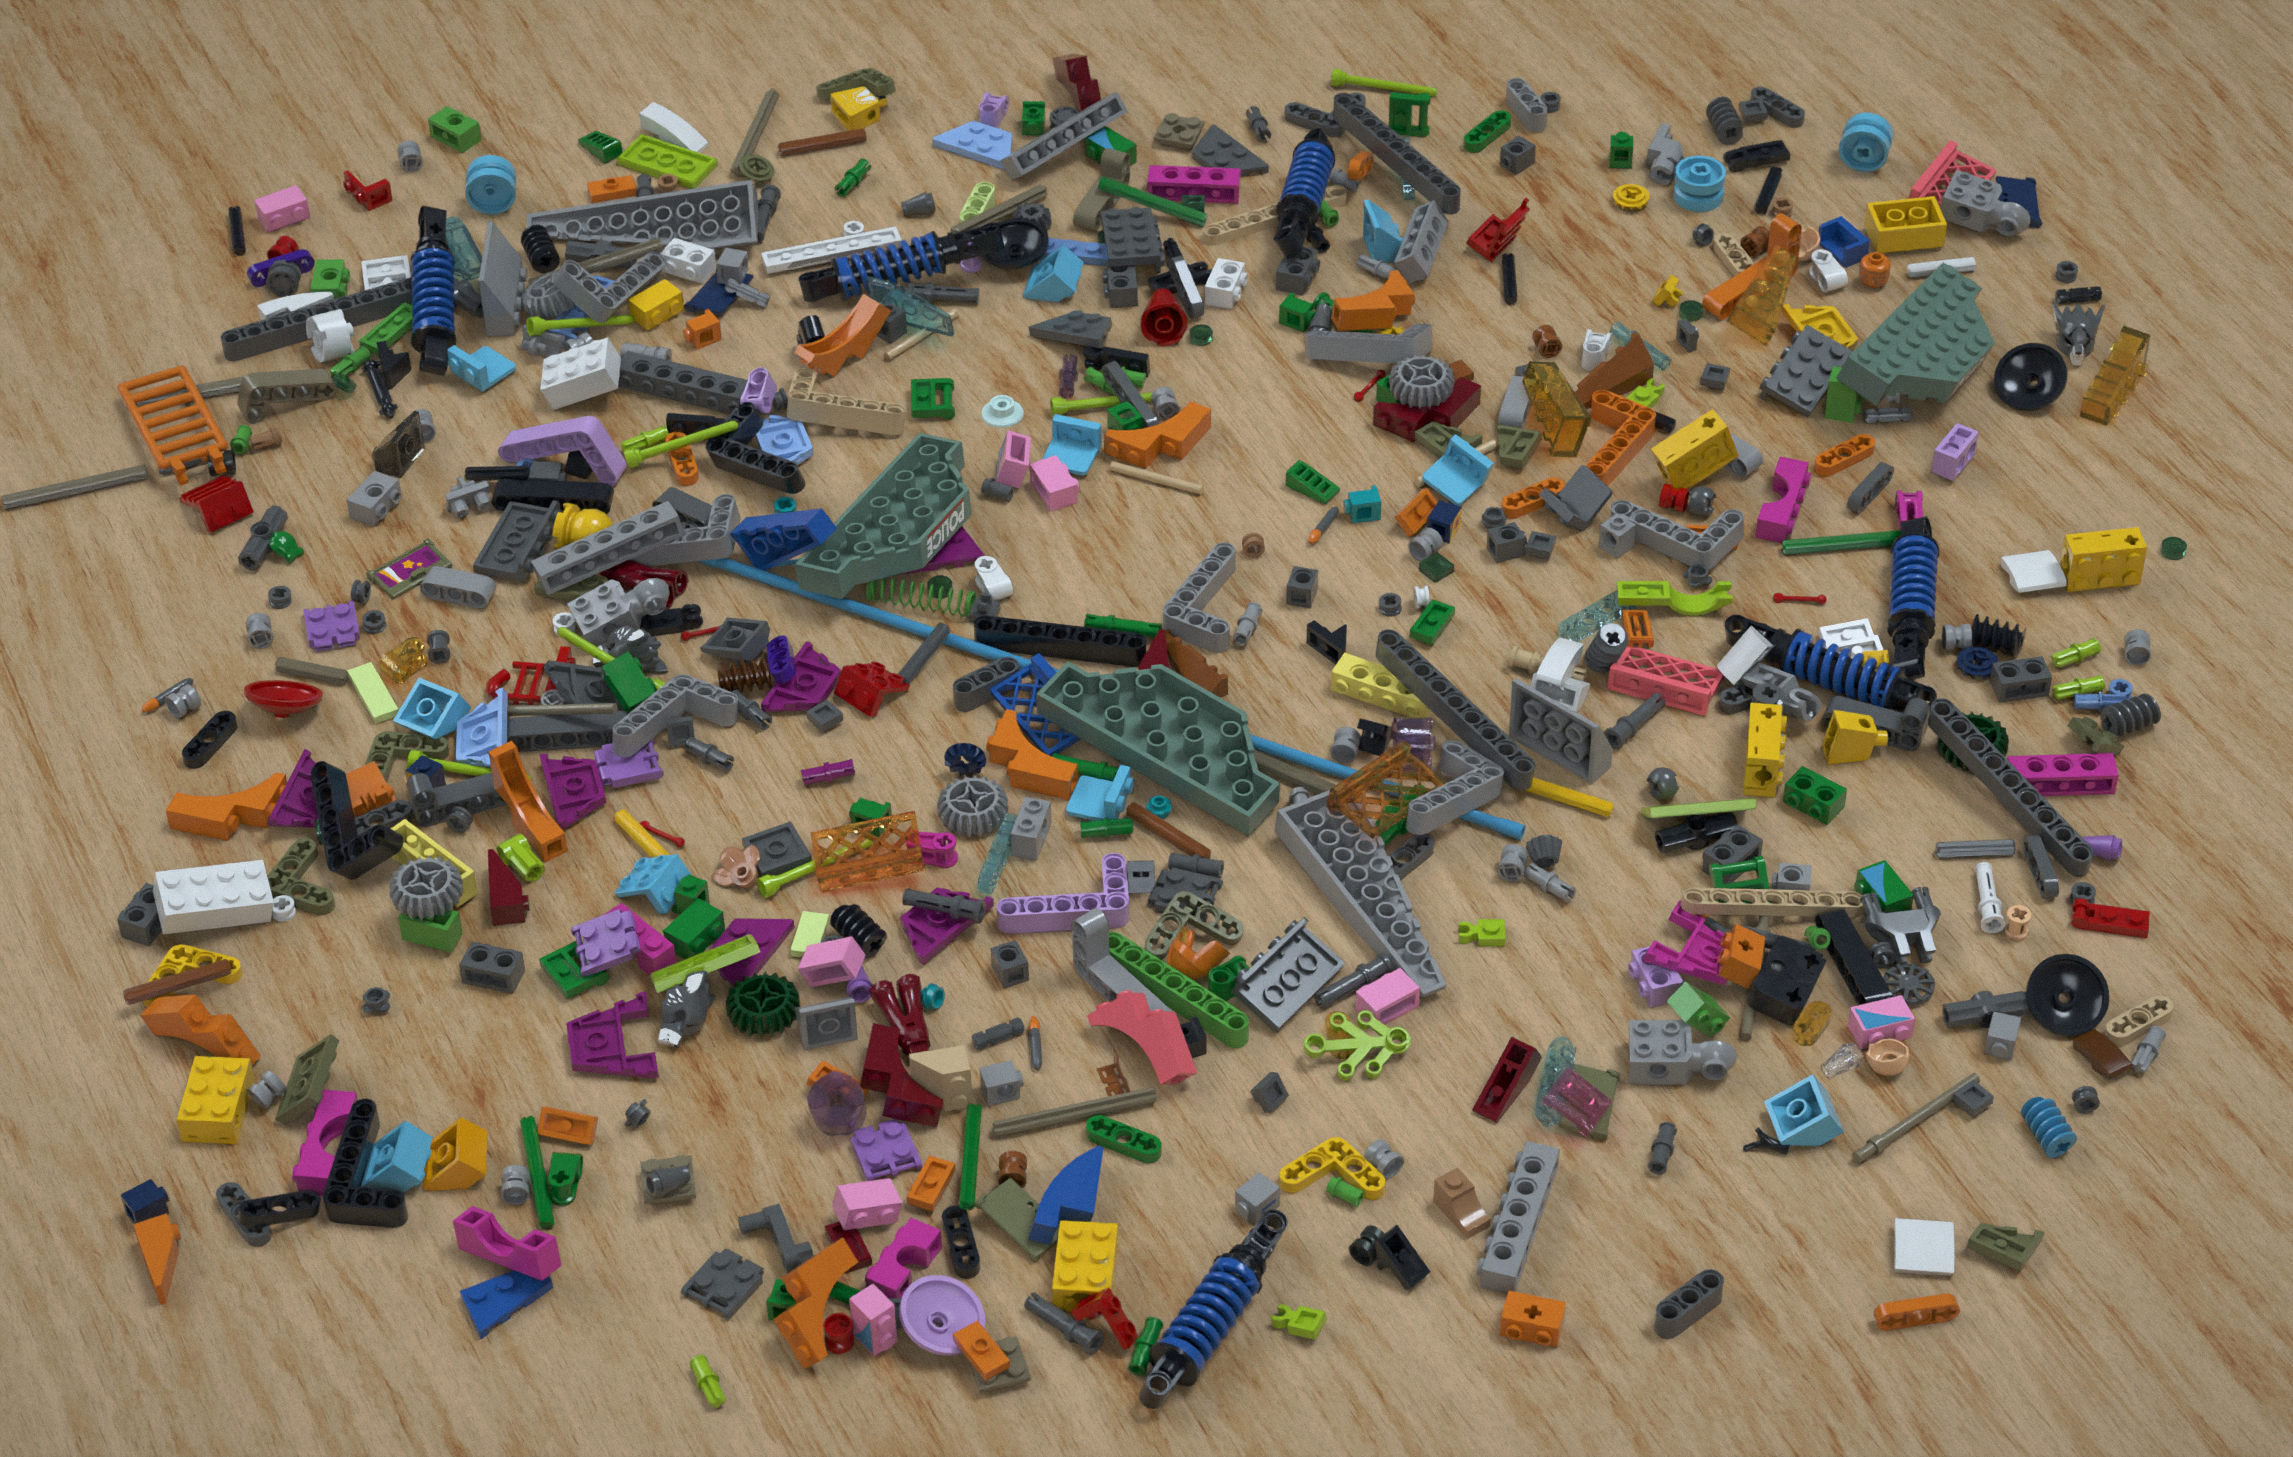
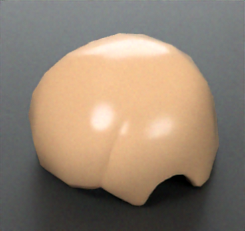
(1809, 243)
(1888, 1057)

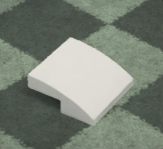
(385, 271)
(2033, 571)
(1851, 635)
(1924, 1247)

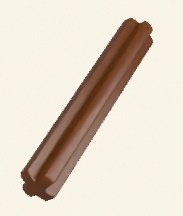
(822, 142)
(1167, 831)
(177, 982)

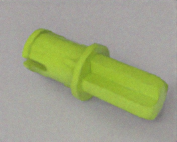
(646, 439)
(2076, 653)
(2079, 686)
(707, 1381)

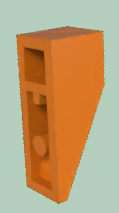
(160, 1251)

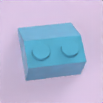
(1380, 233)
(1054, 276)
(431, 710)
(1804, 1114)
(398, 1159)

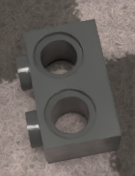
(1297, 272)
(1120, 286)
(2020, 679)
(1732, 847)
(140, 918)
(492, 967)

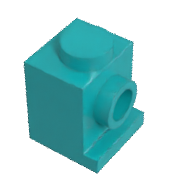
(1363, 505)

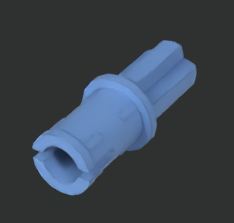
(2096, 701)

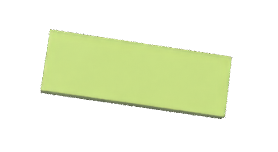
(373, 692)

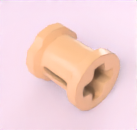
(2014, 925)

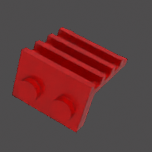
(1498, 234)
(219, 502)
(563, 656)

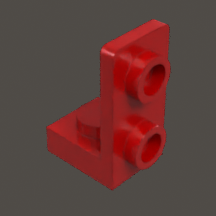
(370, 196)
(1110, 1307)

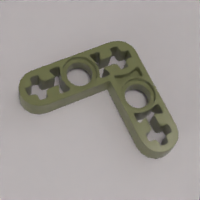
(870, 78)
(434, 748)
(291, 881)
(1184, 916)

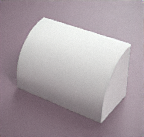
(1744, 655)
(1570, 693)

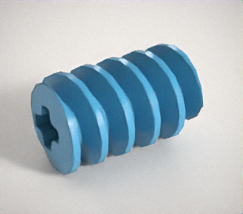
(2048, 1126)

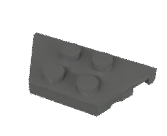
(1222, 151)
(1074, 328)
(580, 683)

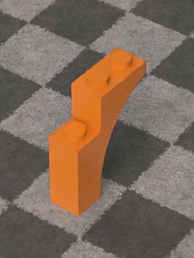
(1376, 308)
(848, 339)
(1171, 437)
(1027, 765)
(526, 808)
(221, 814)
(189, 1019)
(810, 1288)

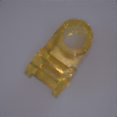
(404, 662)

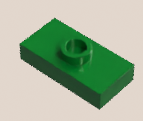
(1432, 622)

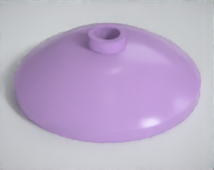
(941, 1302)

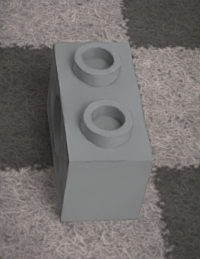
(374, 498)
(1031, 828)

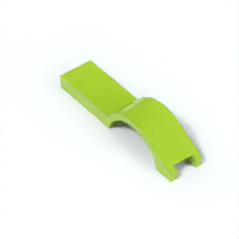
(1662, 594)

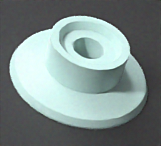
(1002, 412)

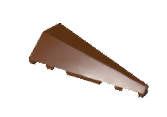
(1619, 375)
(1194, 666)

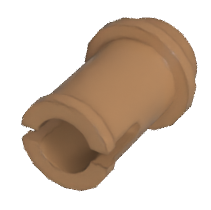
(266, 439)

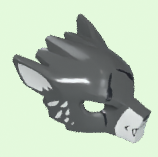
(2078, 328)
(638, 644)
(685, 1009)

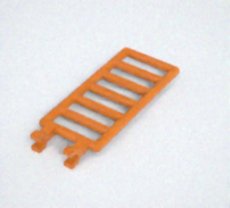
(193, 394)

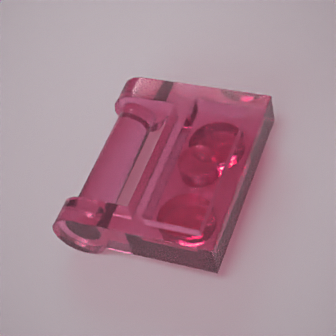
(1581, 1096)

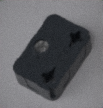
(1786, 980)

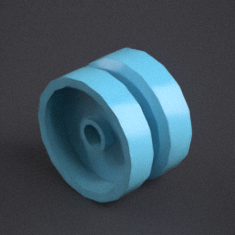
(1866, 142)
(1699, 183)
(490, 184)

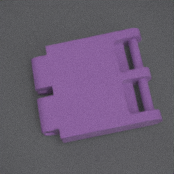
(332, 626)
(627, 770)
(606, 941)
(884, 1149)

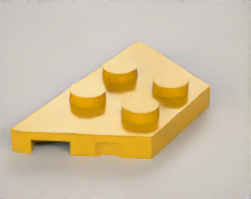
(1823, 319)

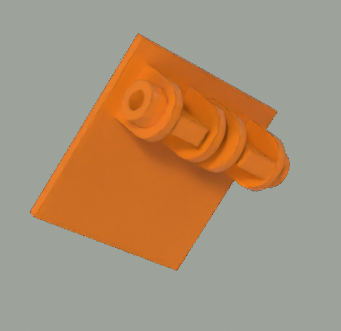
(368, 789)

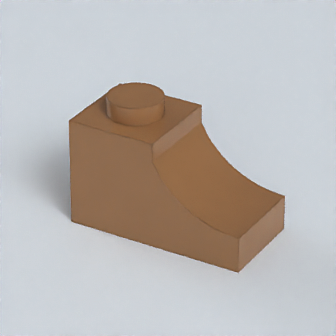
(1458, 1201)

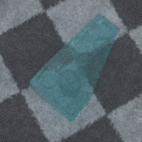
(465, 251)
(919, 311)

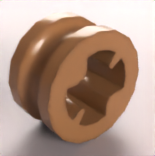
(668, 183)
(1782, 205)
(1258, 545)

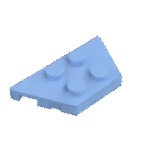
(977, 142)
(784, 439)
(482, 731)

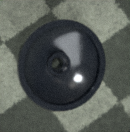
(1023, 241)
(2029, 364)
(2081, 985)

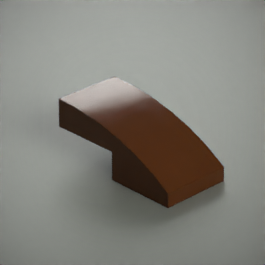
(2104, 1054)

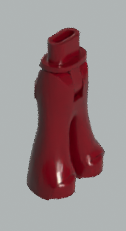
(632, 573)
(913, 1027)

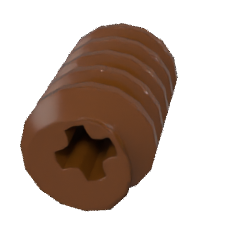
(744, 675)

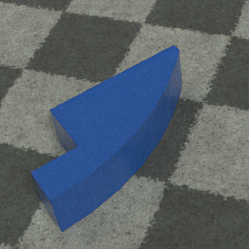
(1069, 1196)

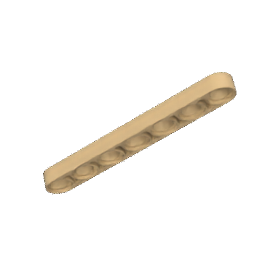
(1264, 218)
(1760, 906)

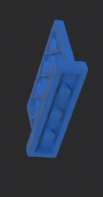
(1043, 673)

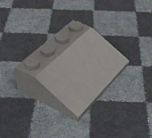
(501, 284)
(1558, 733)

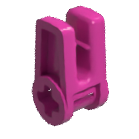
(1908, 504)
(935, 847)

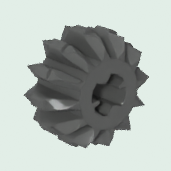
(1036, 213)

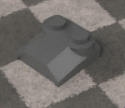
(738, 640)

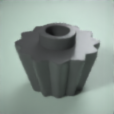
(1544, 850)

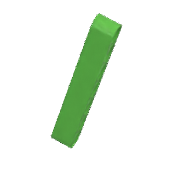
(1181, 992)

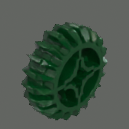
(1990, 729)
(762, 1004)

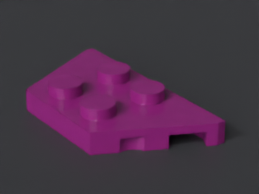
(808, 688)
(572, 787)
(297, 802)
(933, 930)
(768, 935)

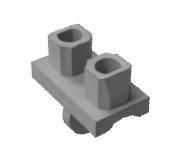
(544, 344)
(466, 494)

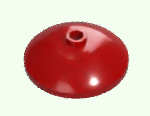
(282, 696)

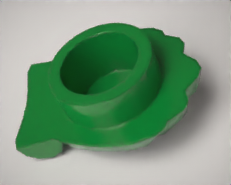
(285, 546)

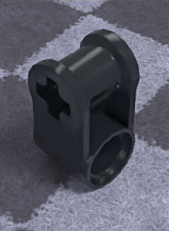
(809, 330)

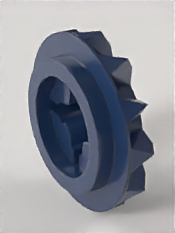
(1980, 655)
(970, 753)

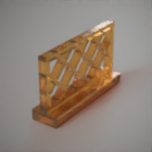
(1368, 778)
(869, 867)

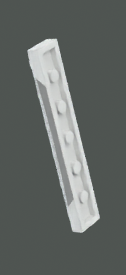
(823, 251)

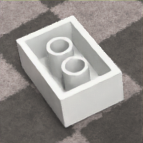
(580, 373)

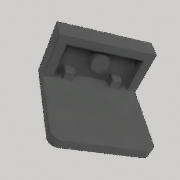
(1579, 499)

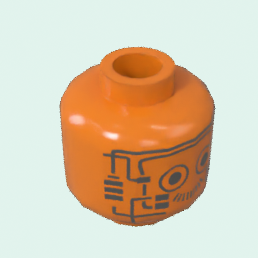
(1874, 269)

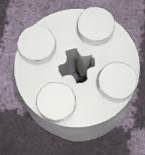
(329, 335)

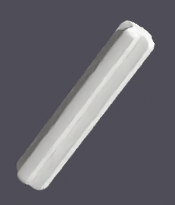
(1927, 268)

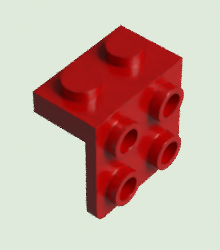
(866, 684)

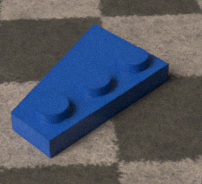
(501, 1296)

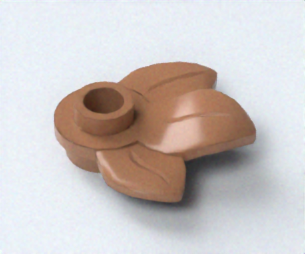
(738, 867)

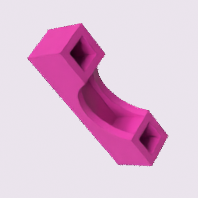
(1776, 518)
(328, 1123)
(484, 1237)

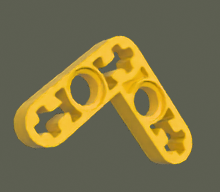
(179, 959)
(1333, 1161)

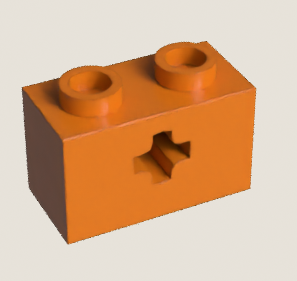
(1741, 955)
(1532, 1319)

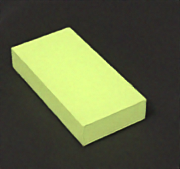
(809, 931)

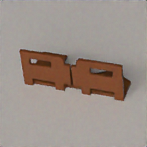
(1112, 1078)

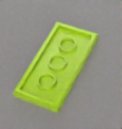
(660, 158)
(1698, 808)
(708, 961)

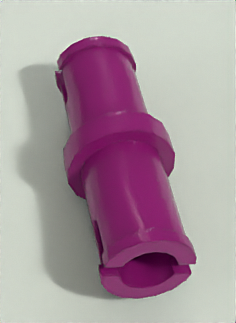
(828, 772)

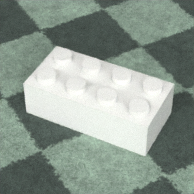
(213, 896)

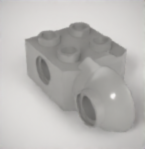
(1976, 205)
(611, 608)
(1665, 1054)

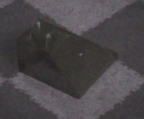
(400, 447)

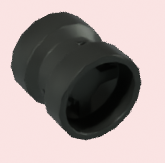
(229, 462)
(1363, 1248)

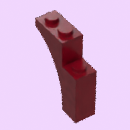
(1075, 75)
(1404, 421)
(886, 1074)

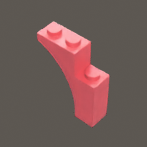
(1154, 1031)

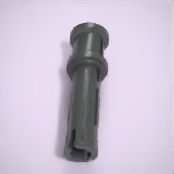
(767, 206)
(956, 294)
(1628, 726)
(955, 906)
(1363, 975)
(1073, 1330)

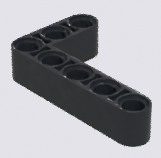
(733, 454)
(344, 849)
(343, 1195)

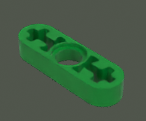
(1477, 140)
(1132, 1148)

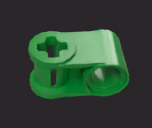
(1222, 977)
(564, 1177)

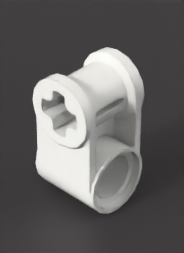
(1827, 271)
(1595, 349)
(992, 579)

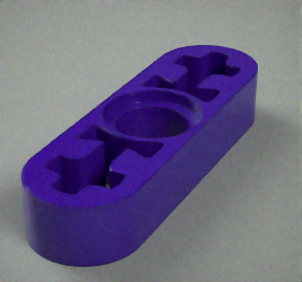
(263, 267)
(781, 659)

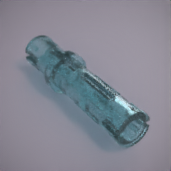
(1624, 333)

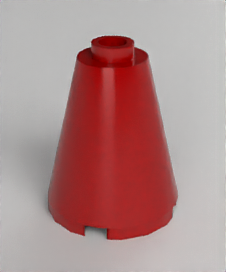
(1163, 319)

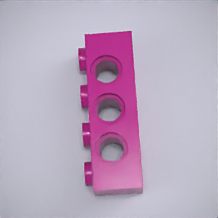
(1217, 184)
(2069, 773)

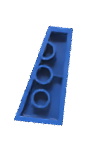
(781, 536)

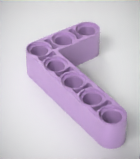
(566, 436)
(1059, 911)

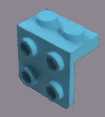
(480, 368)
(1075, 443)
(1458, 471)
(1101, 798)
(656, 879)

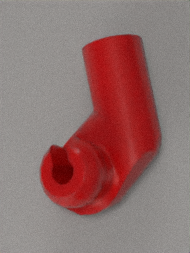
(496, 682)

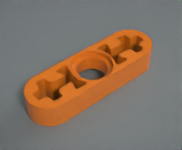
(1360, 165)
(1831, 462)
(679, 466)
(1518, 504)
(1933, 1310)

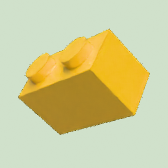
(656, 304)

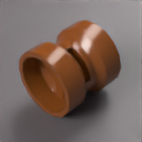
(1755, 241)
(1547, 341)
(1013, 1165)

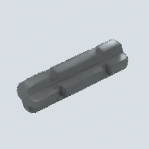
(747, 292)
(1888, 414)
(998, 1033)

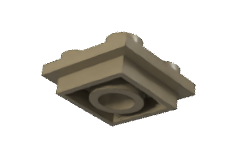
(1179, 131)
(682, 1193)
(1016, 1374)

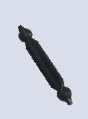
(379, 388)

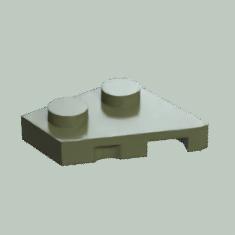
(1437, 436)
(1517, 445)
(2102, 740)
(2004, 1244)

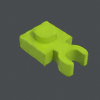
(1647, 396)
(1487, 932)
(1303, 1322)

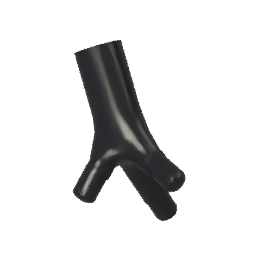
(1768, 1143)

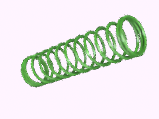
(873, 585)

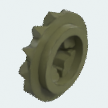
(764, 168)

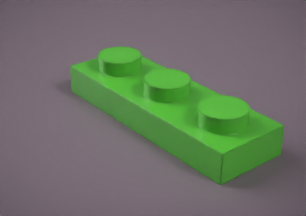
(389, 329)

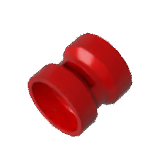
(283, 246)
(1674, 498)
(838, 1333)

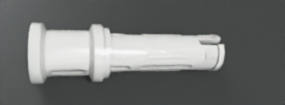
(1989, 906)

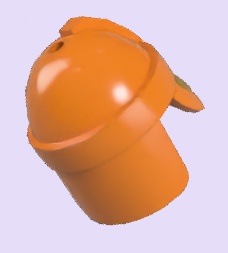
(1189, 962)

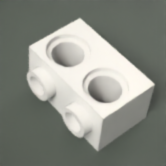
(689, 260)
(1225, 283)

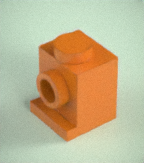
(703, 330)

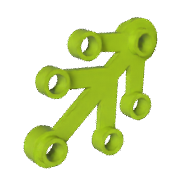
(1360, 1042)

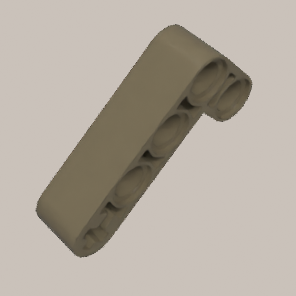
(1114, 166)
(263, 388)

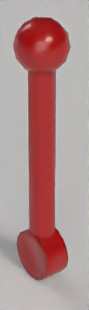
(1359, 396)
(1779, 598)
(685, 636)
(679, 842)

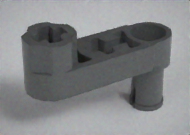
(774, 1220)

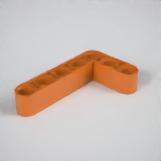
(1723, 298)
(1634, 429)

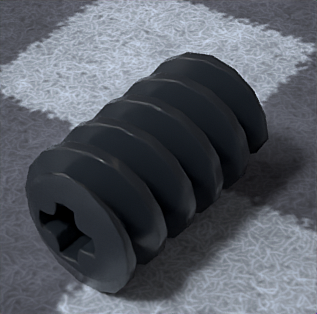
(540, 249)
(1997, 636)
(855, 923)

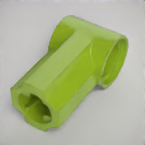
(518, 854)

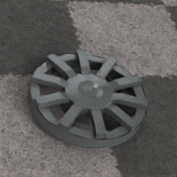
(1909, 984)

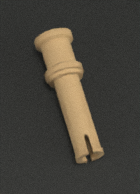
(1532, 662)

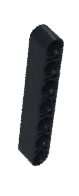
(1061, 640)

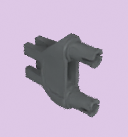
(1904, 927)

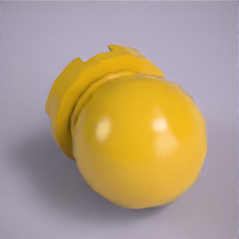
(578, 524)

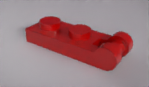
(2110, 919)

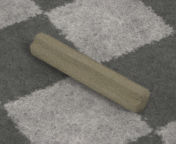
(311, 670)

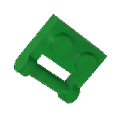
(1401, 113)
(924, 398)
(1757, 864)
(567, 973)

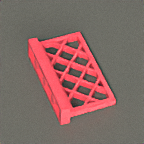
(1944, 164)
(1676, 689)

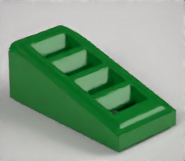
(602, 146)
(1300, 473)

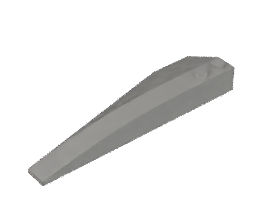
(703, 216)
(1359, 884)

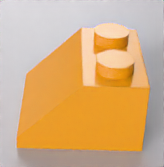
(457, 1157)

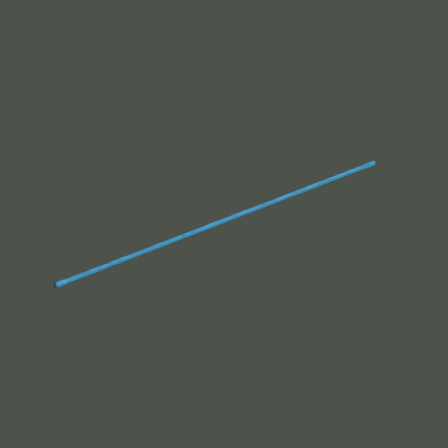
(1500, 825)

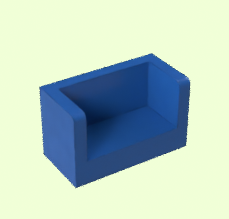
(1843, 241)

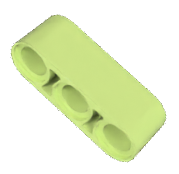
(980, 200)

